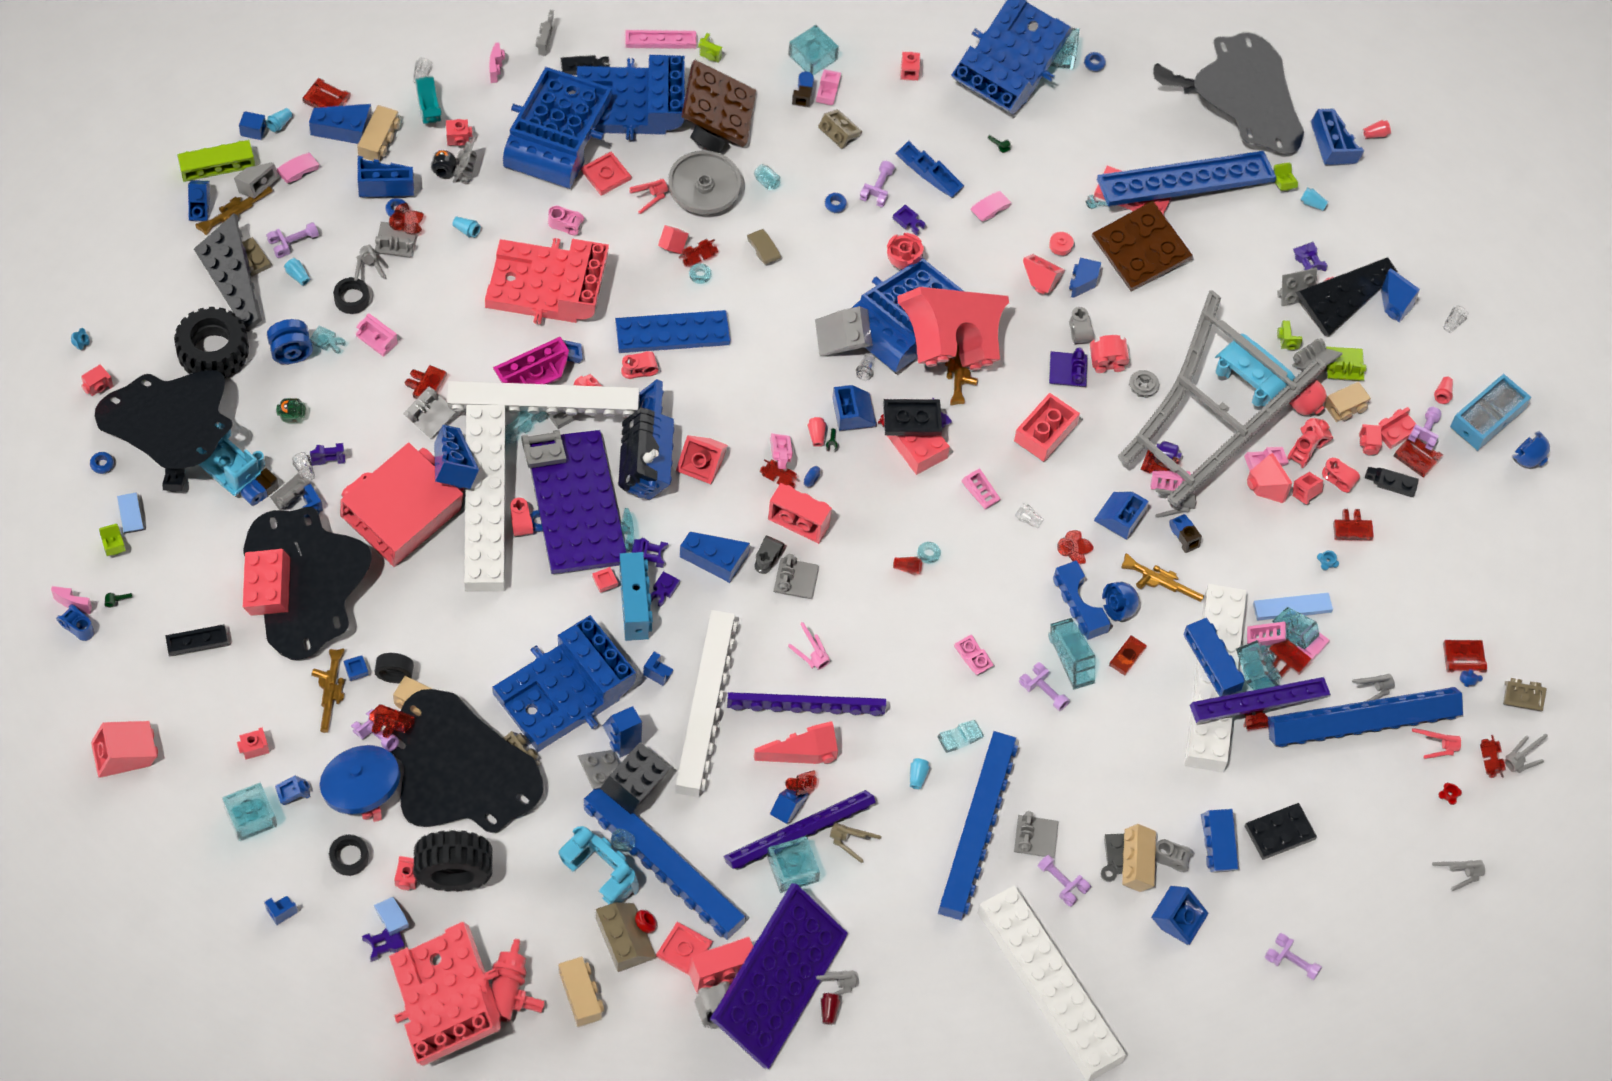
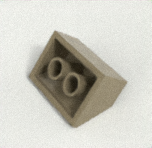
(622, 936)

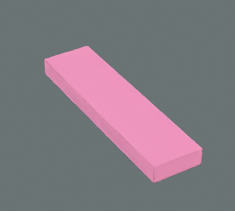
(660, 39)

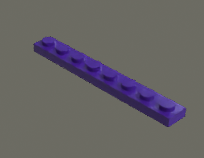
(1259, 699)
(801, 703)
(801, 828)

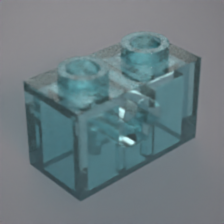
(1299, 628)

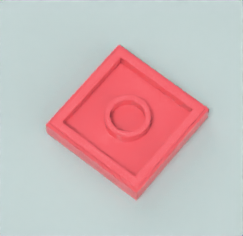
(606, 173)
(681, 945)

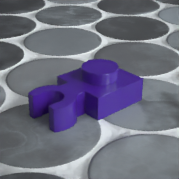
(908, 218)
(664, 587)

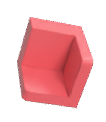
(673, 239)

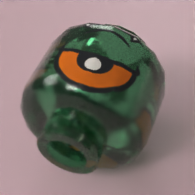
(291, 410)

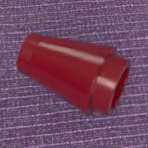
(829, 1007)

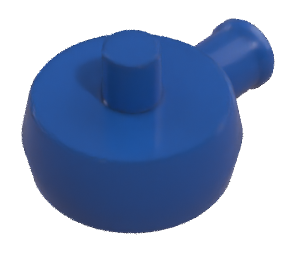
(1470, 678)

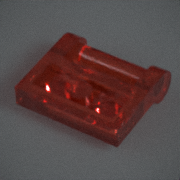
(317, 98)
(1415, 458)
(1464, 651)

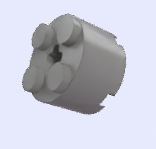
(708, 1000)

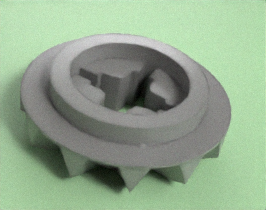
(1145, 377)

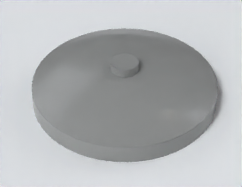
(704, 182)

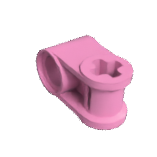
(566, 219)

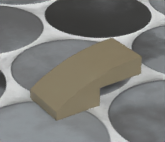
(764, 246)

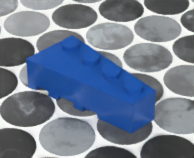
(453, 459)

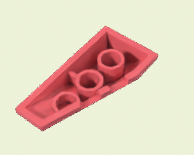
(811, 747)

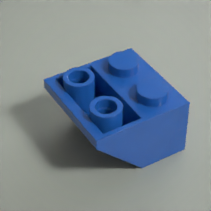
(852, 408)
(1122, 512)

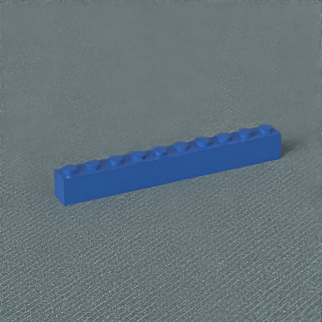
(1365, 716)
(977, 826)
(667, 865)

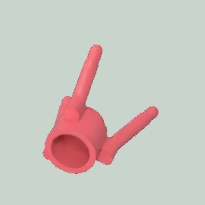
(656, 188)
(1449, 742)

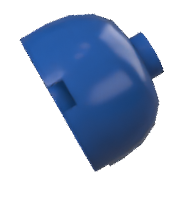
(1533, 451)
(1120, 600)

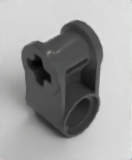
(767, 554)

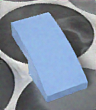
(130, 512)
(391, 916)

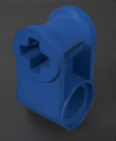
(74, 620)

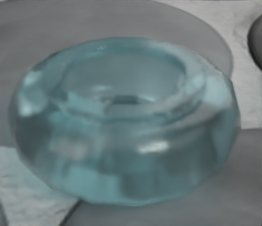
(700, 279)
(929, 546)

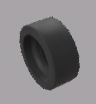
(708, 139)
(351, 307)
(393, 667)
(346, 840)

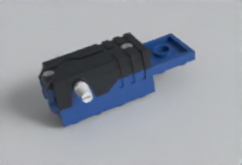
(646, 446)

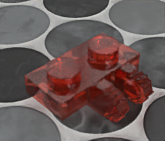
(432, 377)
(1353, 529)
(1291, 656)
(391, 719)

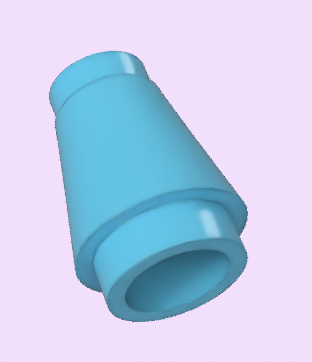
(277, 120)
(1313, 199)
(467, 226)
(296, 271)
(918, 772)

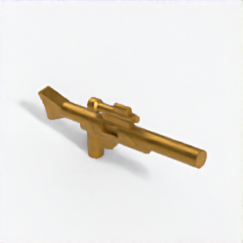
(234, 207)
(961, 376)
(1163, 578)
(331, 691)

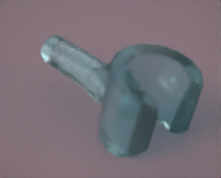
(1093, 203)

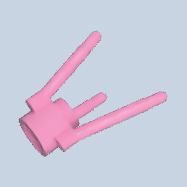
(819, 657)

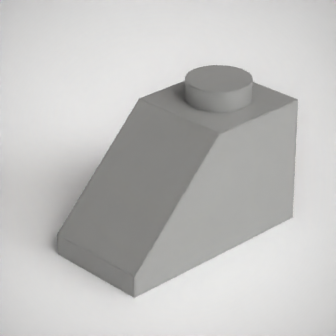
(256, 179)

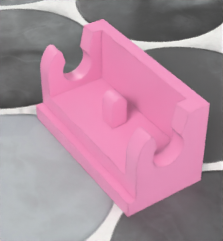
(376, 335)

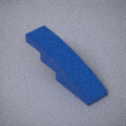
(928, 169)

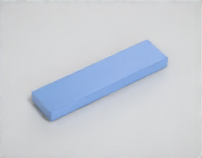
(1303, 604)

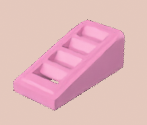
(1166, 475)
(972, 488)
(1253, 631)

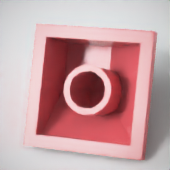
(1042, 273)
(701, 458)
(1269, 480)

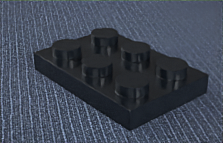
(912, 417)
(1280, 831)

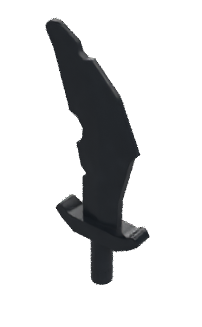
(1166, 77)

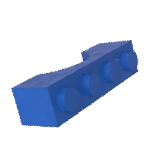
(1091, 620)

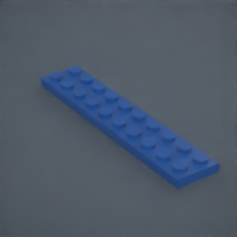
(1185, 178)

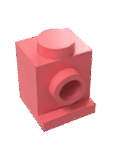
(96, 380)
(1370, 439)
(1307, 487)
(253, 744)
(402, 880)

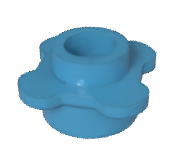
(80, 339)
(1330, 555)

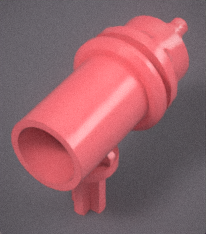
(506, 985)

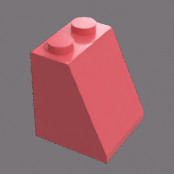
(123, 747)

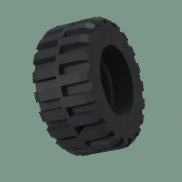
(211, 323)
(452, 860)

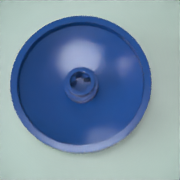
(360, 779)

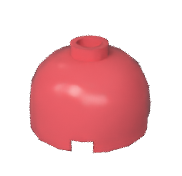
(904, 250)
(1310, 399)

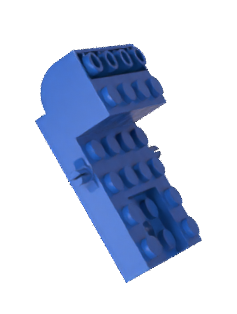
(1012, 57)
(642, 98)
(555, 127)
(889, 324)
(566, 684)

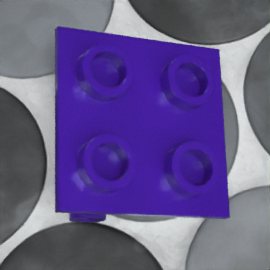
(1068, 368)

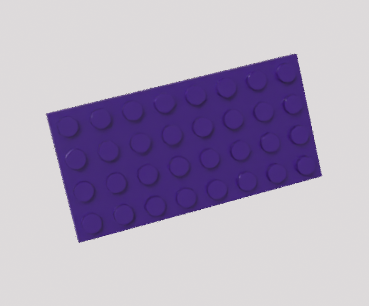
(578, 506)
(779, 976)

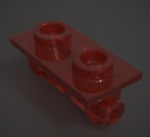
(691, 255)
(785, 477)
(1495, 764)
(802, 783)

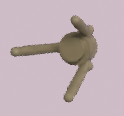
(841, 832)

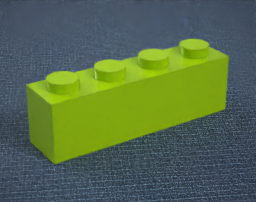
(216, 160)

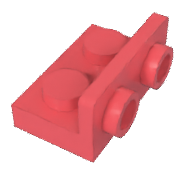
(1396, 428)

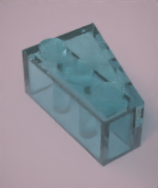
(1073, 653)

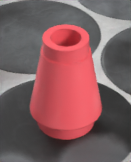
(1378, 129)
(1444, 390)
(817, 431)

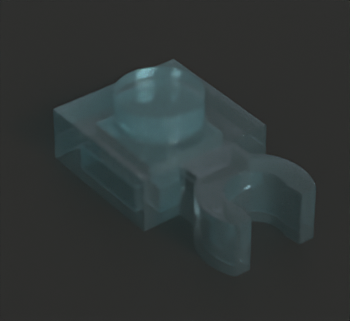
(325, 338)

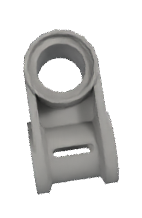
(1080, 326)
(1174, 855)

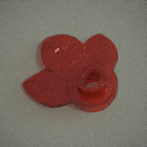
(408, 219)
(1074, 546)

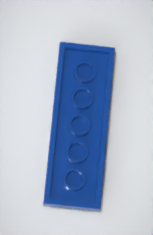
(672, 331)

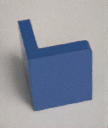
(252, 125)
(656, 670)
(280, 910)

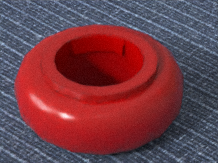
(645, 921)

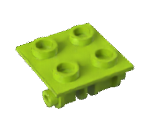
(1347, 366)

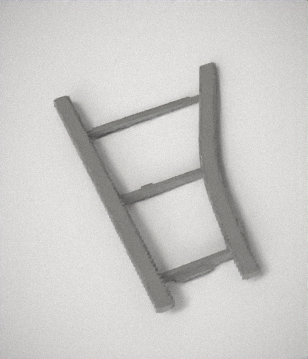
(1183, 383)

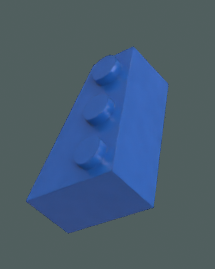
(1333, 139)
(624, 731)

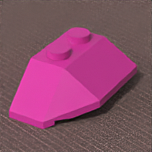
(536, 366)

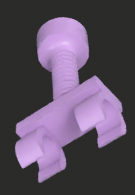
(886, 169)
(281, 250)
(1432, 416)
(1042, 673)
(363, 730)
(1083, 886)
(1284, 941)

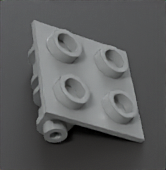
(465, 166)
(394, 241)
(1294, 282)
(1315, 350)
(429, 412)
(795, 577)
(598, 766)
(1035, 835)

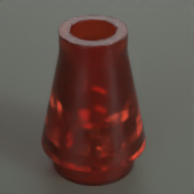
(908, 564)

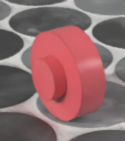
(1061, 243)

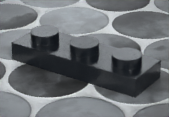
(196, 640)

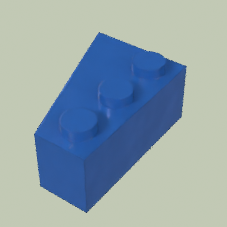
(340, 122)
(383, 179)
(714, 554)
(1220, 840)

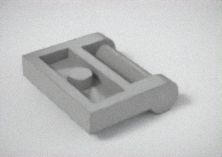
(543, 454)

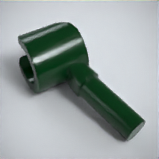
(1002, 146)
(832, 440)
(110, 599)

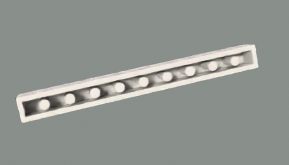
(545, 398)
(705, 703)

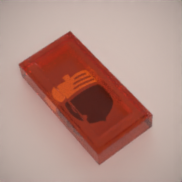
(1127, 655)

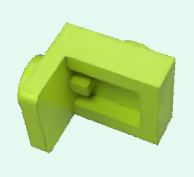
(709, 50)
(1284, 178)
(1287, 341)
(112, 539)

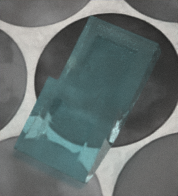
(628, 528)
(963, 735)

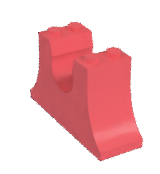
(953, 315)

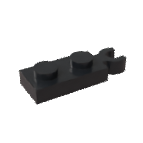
(570, 64)

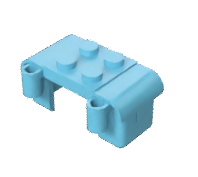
(1254, 372)
(232, 466)
(582, 845)

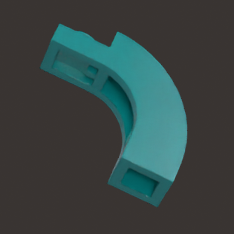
(427, 99)

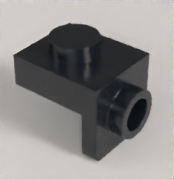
(174, 479)

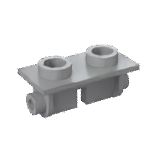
(289, 492)

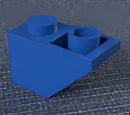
(198, 200)
(1086, 276)
(788, 805)

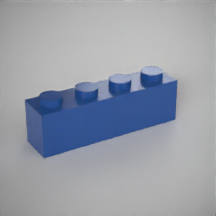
(1213, 657)

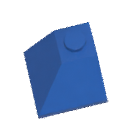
(1398, 295)

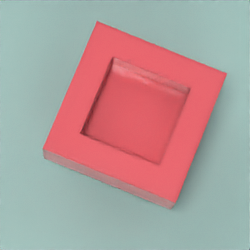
(605, 579)

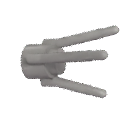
(367, 256)
(1188, 503)
(1381, 683)
(1515, 760)
(1472, 868)
(844, 979)

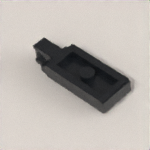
(1392, 481)

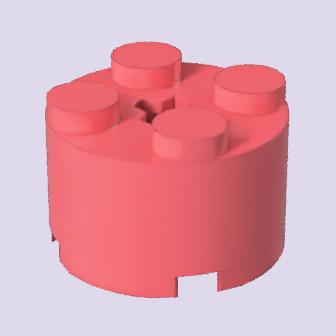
(1109, 353)

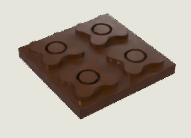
(718, 103)
(1142, 245)

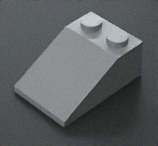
(843, 331)

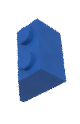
(1180, 914)

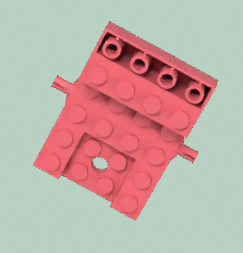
(548, 279)
(446, 1001)

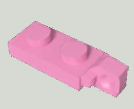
(781, 449)

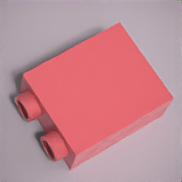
(401, 504)

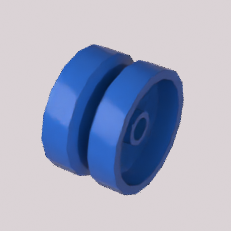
(289, 341)

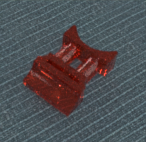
(1151, 463)
(1256, 721)

